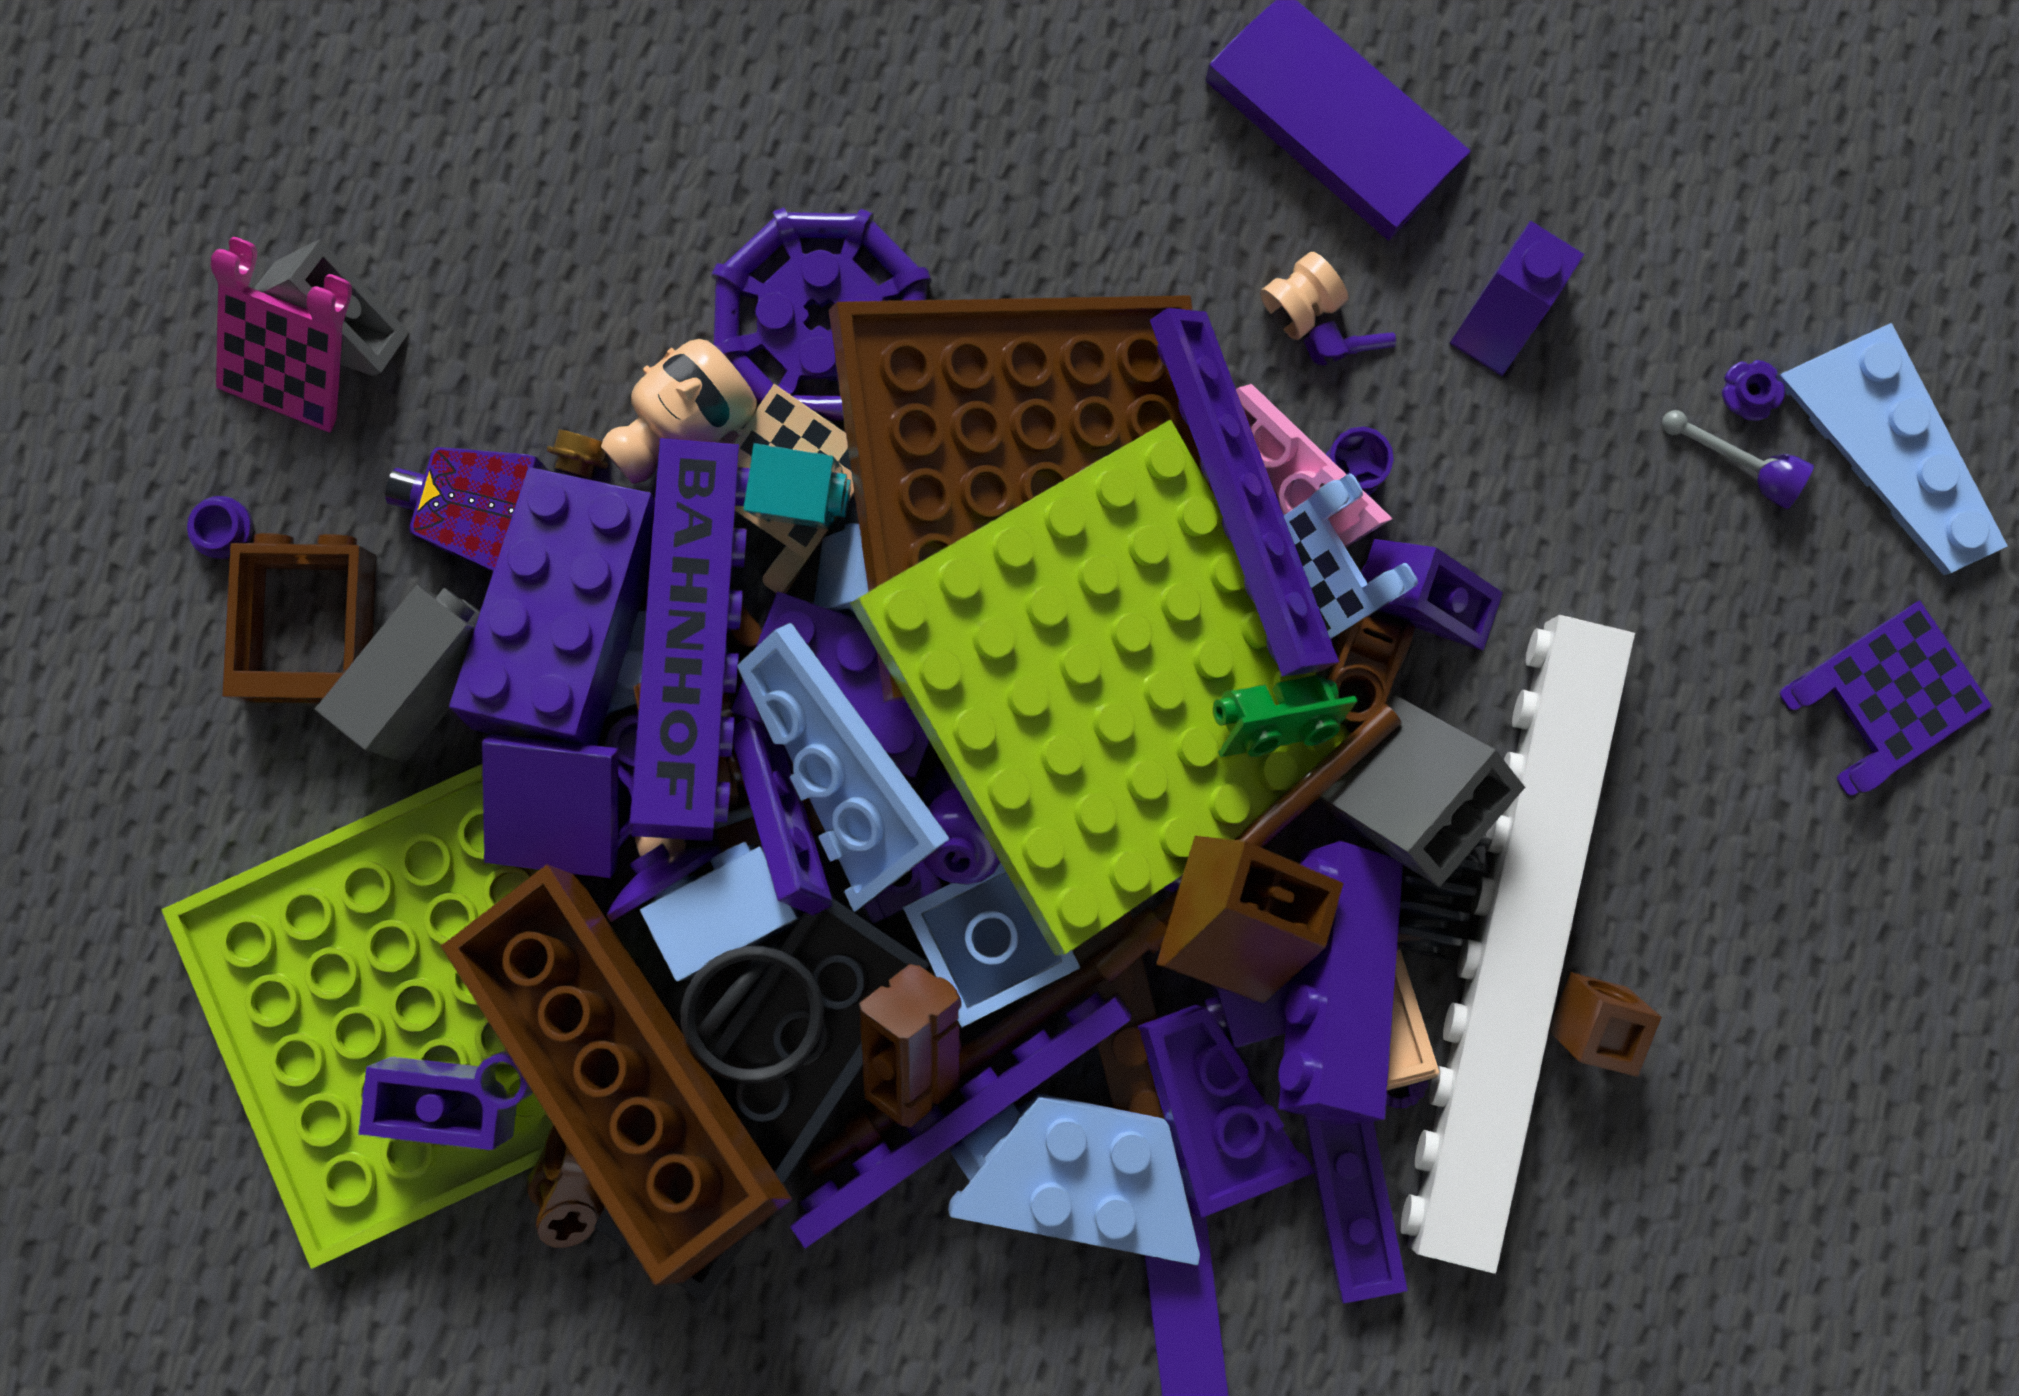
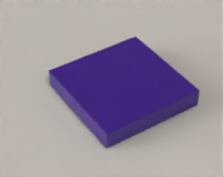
(550, 805)

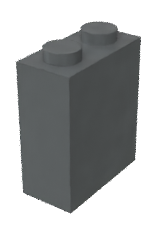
(404, 675)
(1424, 793)

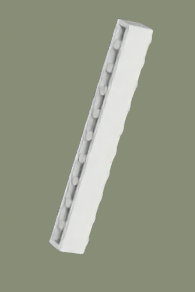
(1518, 945)

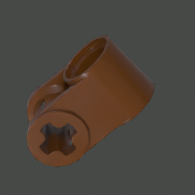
(1370, 658)
(563, 1195)

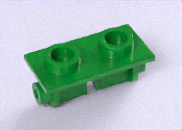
(1305, 713)

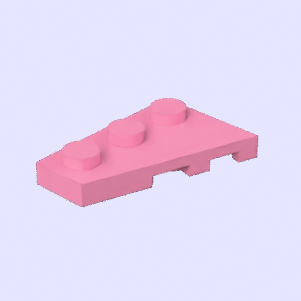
(1301, 468)

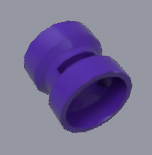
(1364, 453)

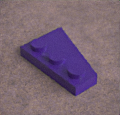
(1218, 1122)

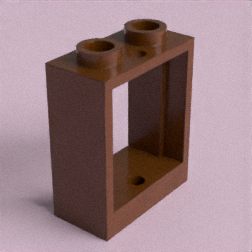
(245, 614)

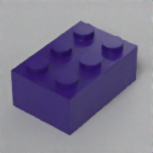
(853, 665)

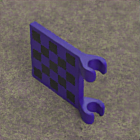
(1899, 691)

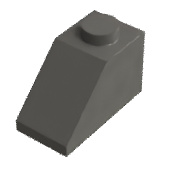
(369, 328)

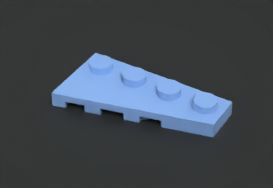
(1894, 438)
(856, 789)

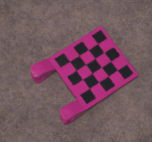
(274, 348)

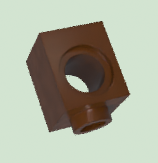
(1604, 1024)

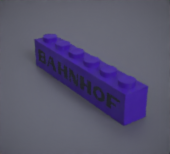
(686, 642)

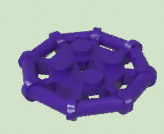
(797, 285)

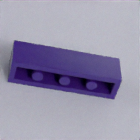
(1344, 996)

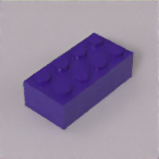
(558, 610)

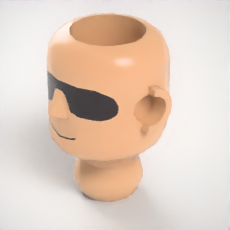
(682, 397)

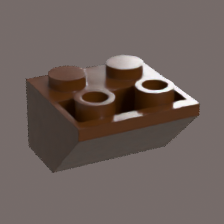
(1247, 918)

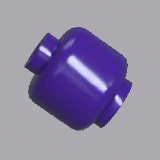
(967, 854)

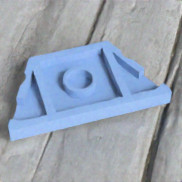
(1085, 1179)

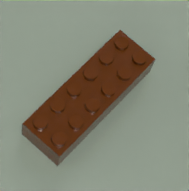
(615, 1075)

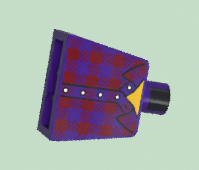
(463, 500)

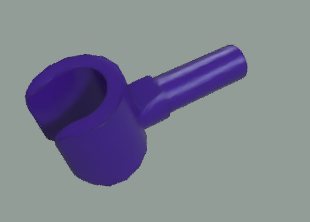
(1328, 342)

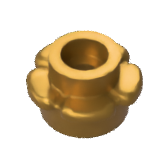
(577, 453)

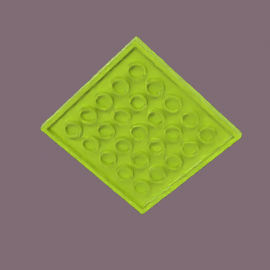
(1078, 678)
(336, 967)

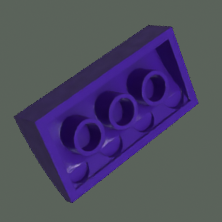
(1336, 115)

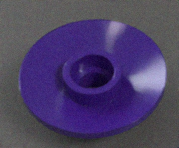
(657, 872)

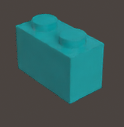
(796, 487)

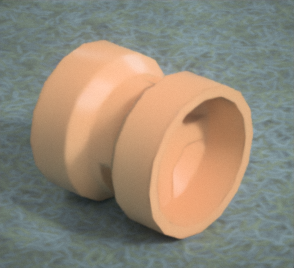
(1307, 293)

